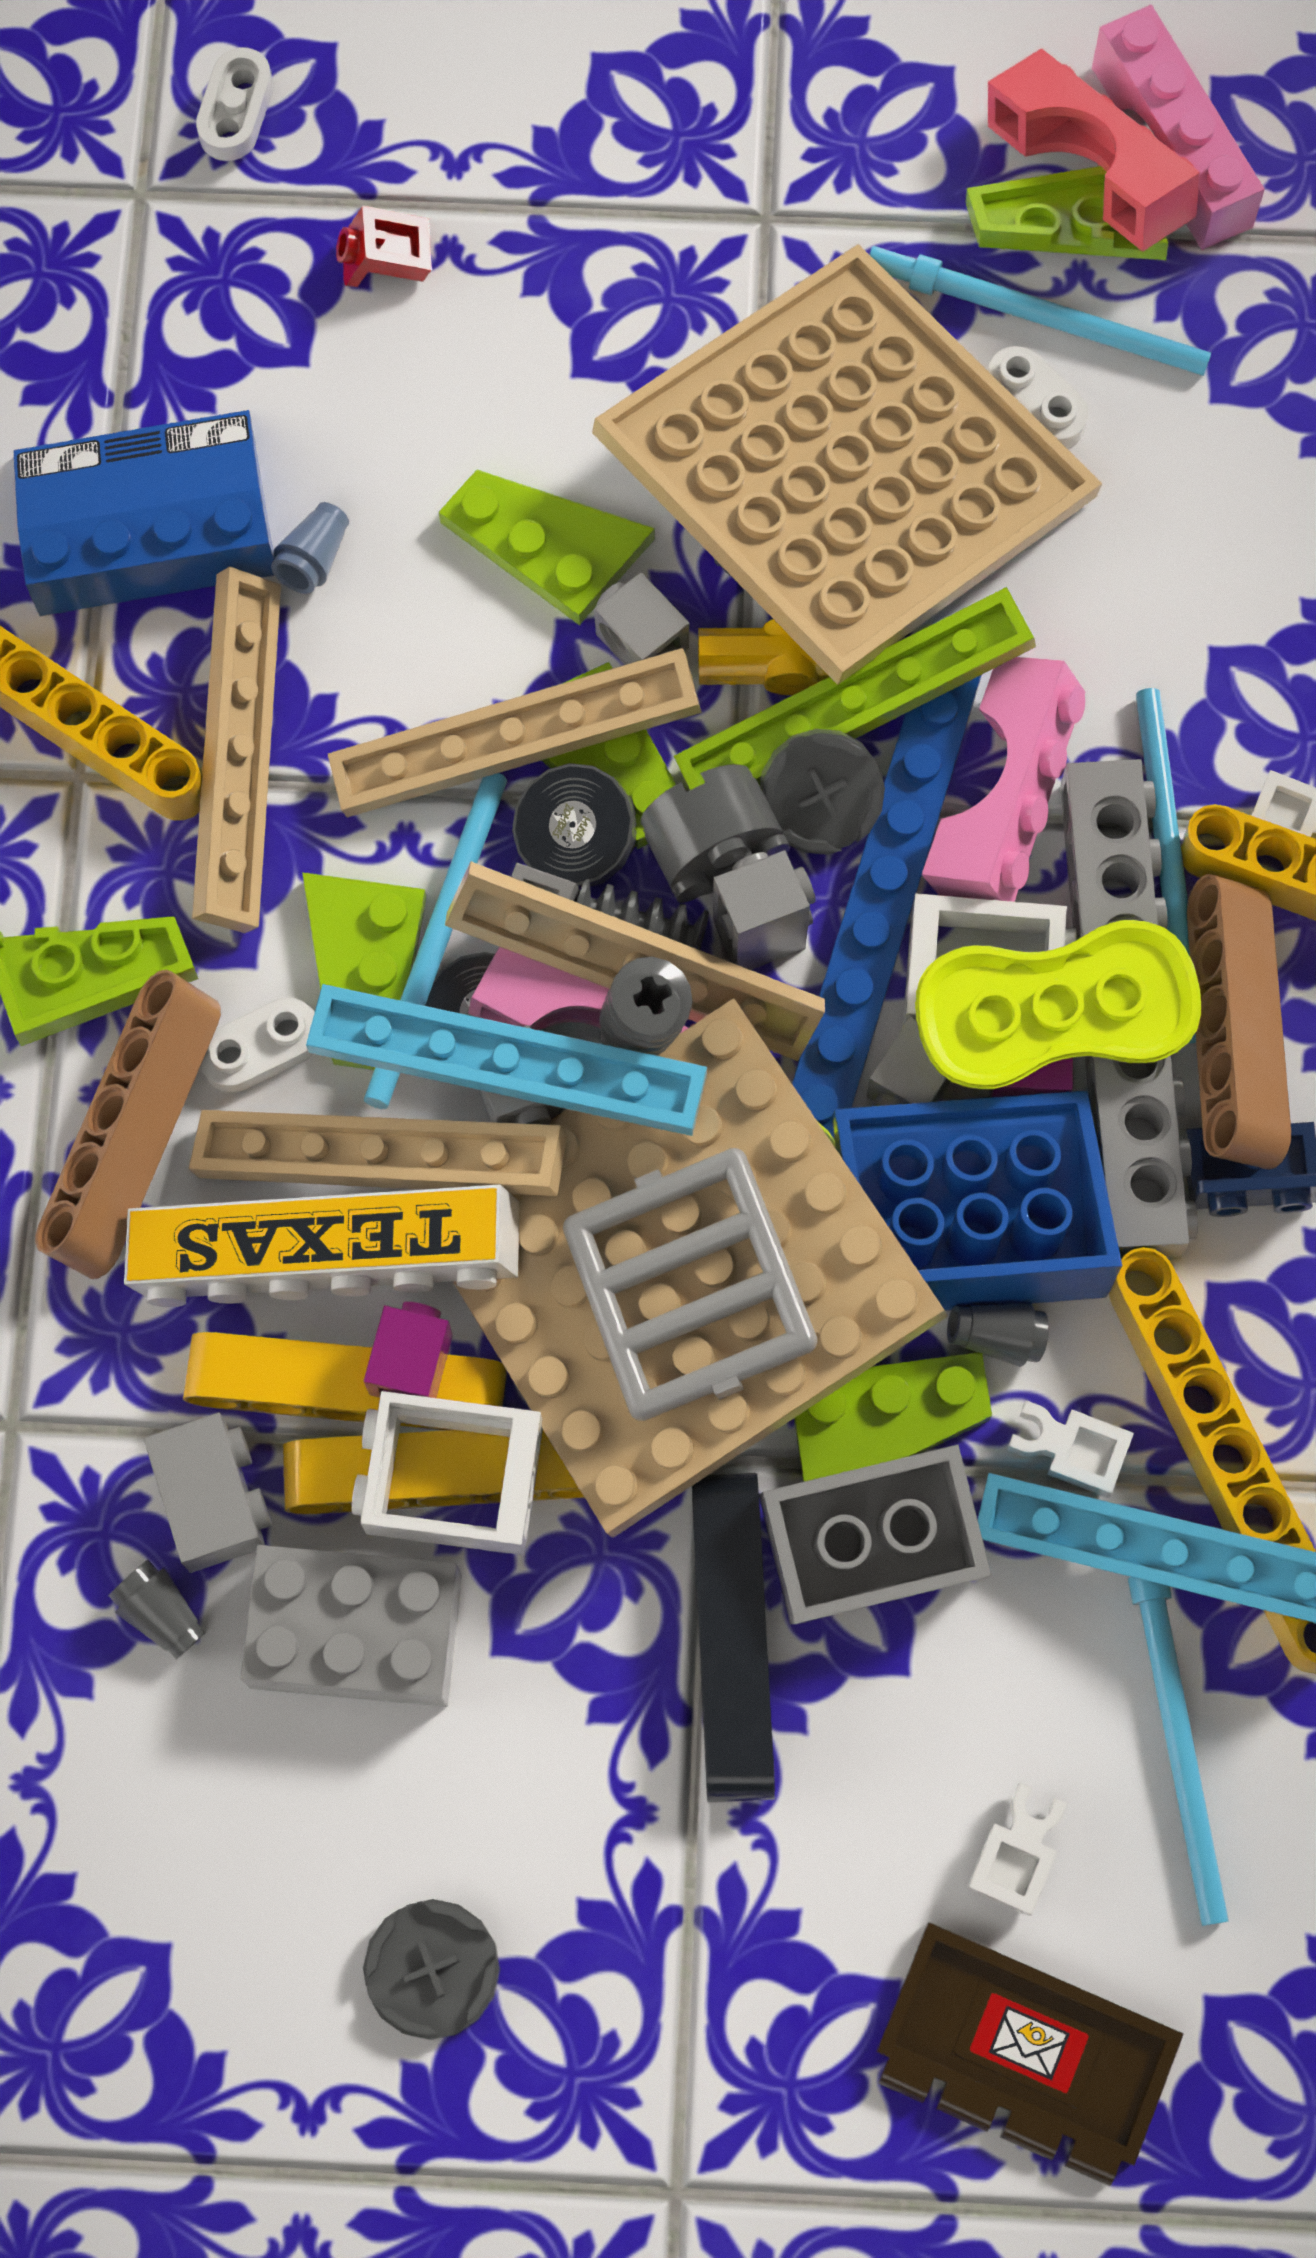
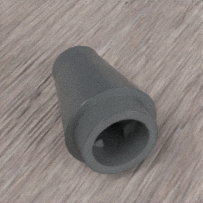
(1000, 1331)
(157, 1609)

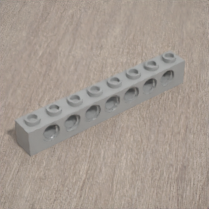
(1117, 794)

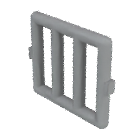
(775, 1282)

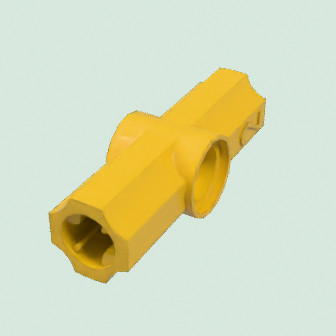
(754, 658)

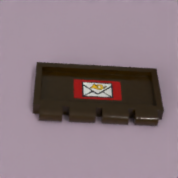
(1029, 2047)

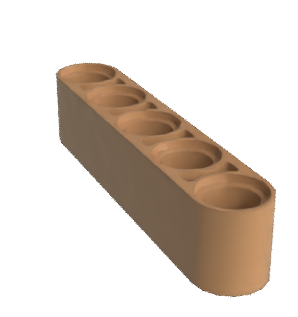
(1239, 1023)
(128, 1124)

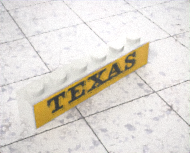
(323, 1244)

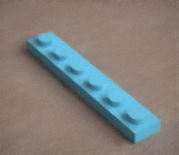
(507, 1059)
(1150, 1546)

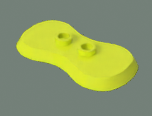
(1108, 995)

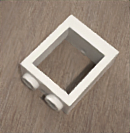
(974, 913)
(381, 1436)

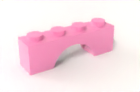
(1150, 76)
(990, 845)
(535, 994)

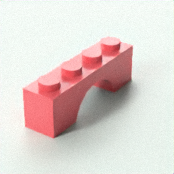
(1050, 109)

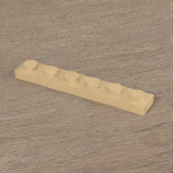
(514, 733)
(237, 751)
(599, 945)
(378, 1151)

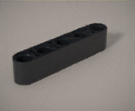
(733, 1639)

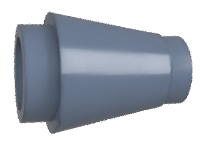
(310, 549)

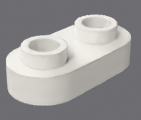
(234, 109)
(1042, 391)
(262, 1048)

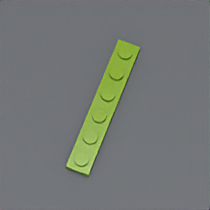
(880, 691)

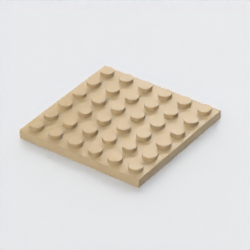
(846, 461)
(841, 1252)

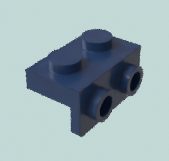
(1232, 1186)

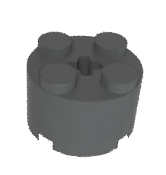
(710, 829)

